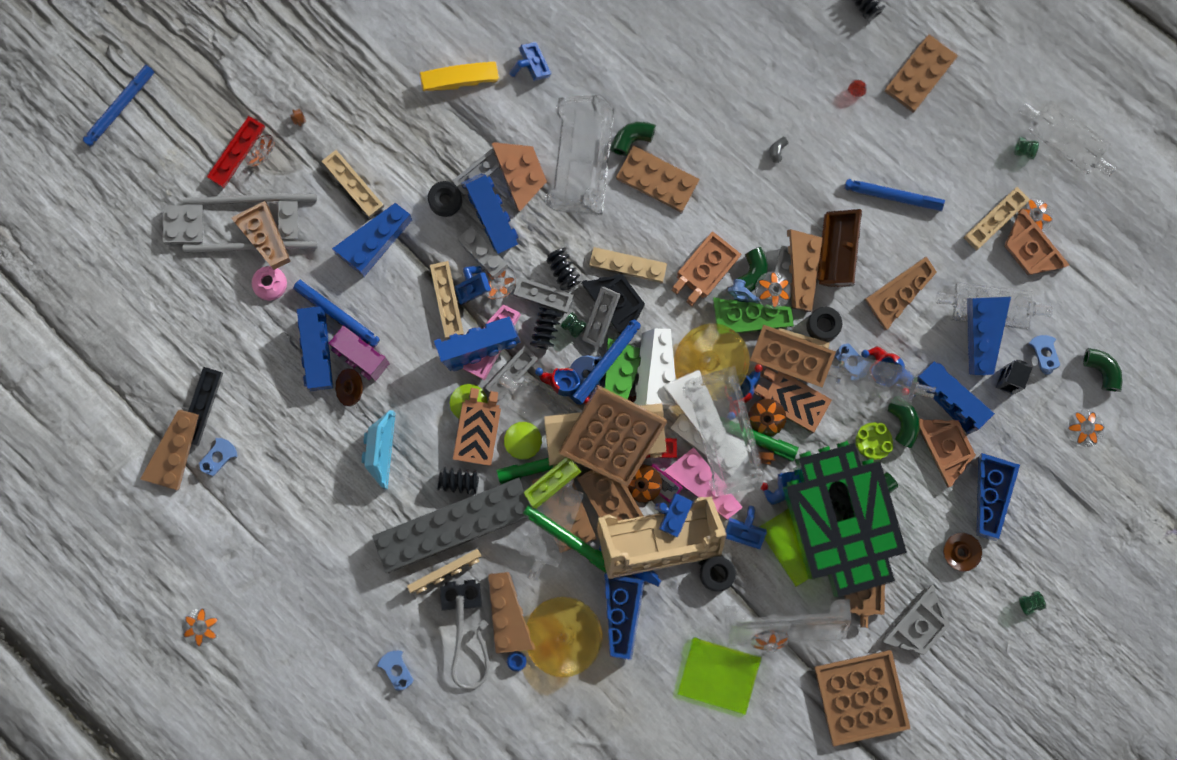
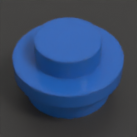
(516, 661)

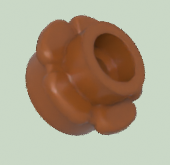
(298, 117)
(766, 457)

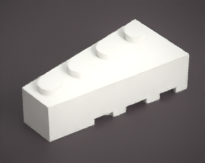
(655, 368)

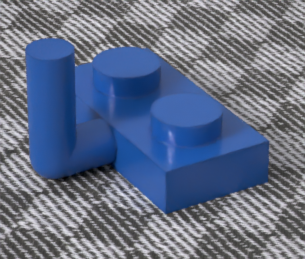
(533, 61)
(473, 286)
(674, 514)
(746, 532)

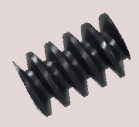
(870, 8)
(562, 269)
(545, 328)
(458, 480)

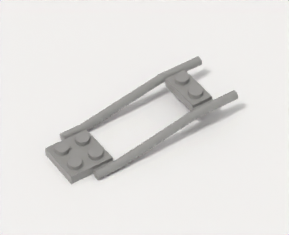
(185, 222)

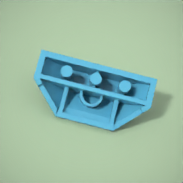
(379, 448)

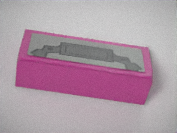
(669, 486)

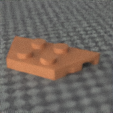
(520, 171)
(1032, 247)
(948, 447)

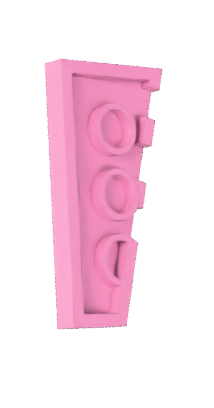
(483, 367)
(694, 475)

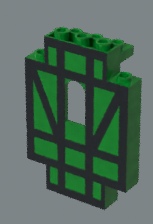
(854, 549)

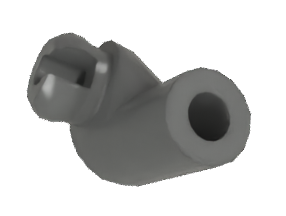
(775, 149)

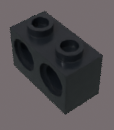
(1014, 377)
(461, 591)

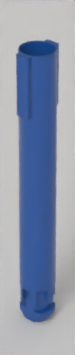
(118, 105)
(895, 195)
(336, 313)
(606, 362)

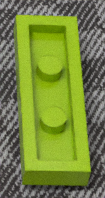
(551, 482)

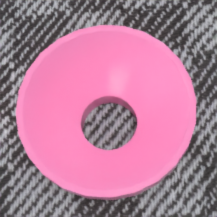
(272, 291)

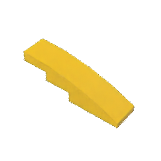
(459, 75)

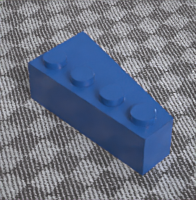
(490, 212)
(373, 239)
(985, 330)
(477, 344)
(315, 348)
(955, 398)
(994, 493)
(623, 612)

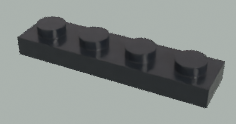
(204, 399)

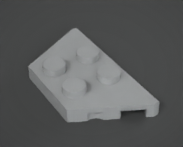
(920, 625)

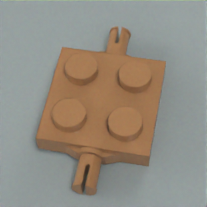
(867, 603)

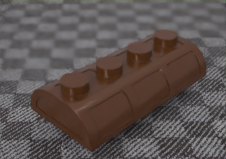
(839, 248)

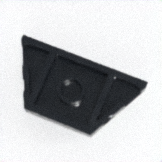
(629, 303)

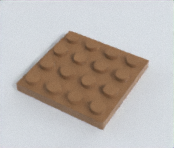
(612, 436)
(862, 698)

